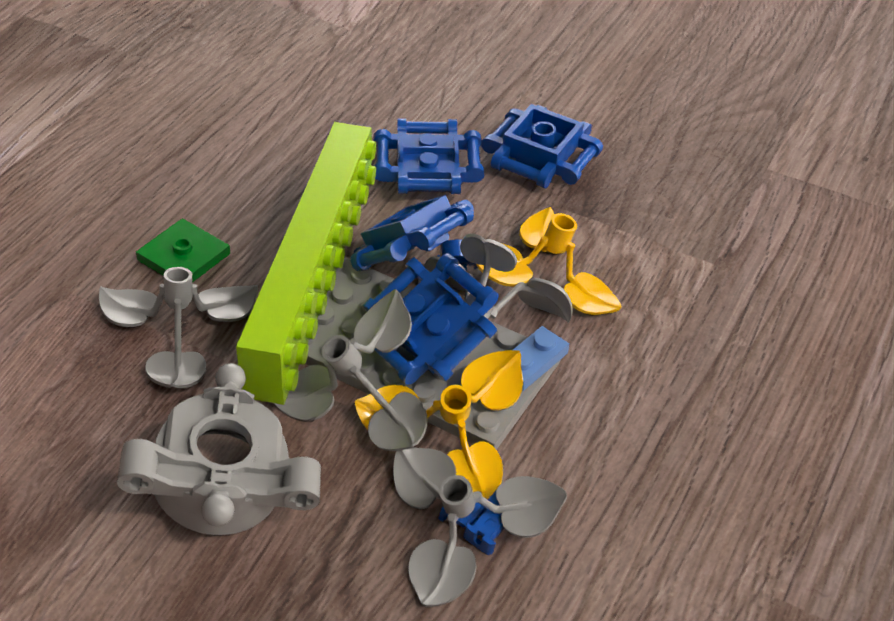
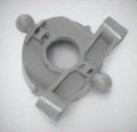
(213, 495)

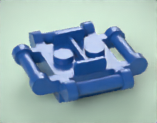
(541, 145)
(428, 159)
(416, 225)
(442, 322)

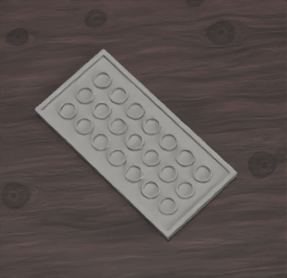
(344, 312)

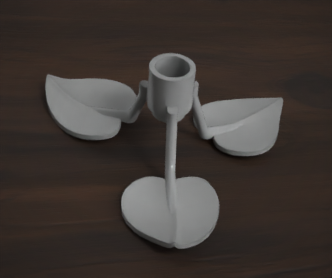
(493, 254)
(134, 306)
(382, 327)
(445, 571)

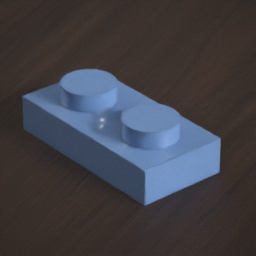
(539, 354)

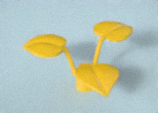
(554, 234)
(494, 381)

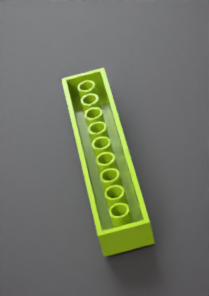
(306, 265)

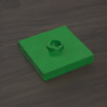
(184, 247)

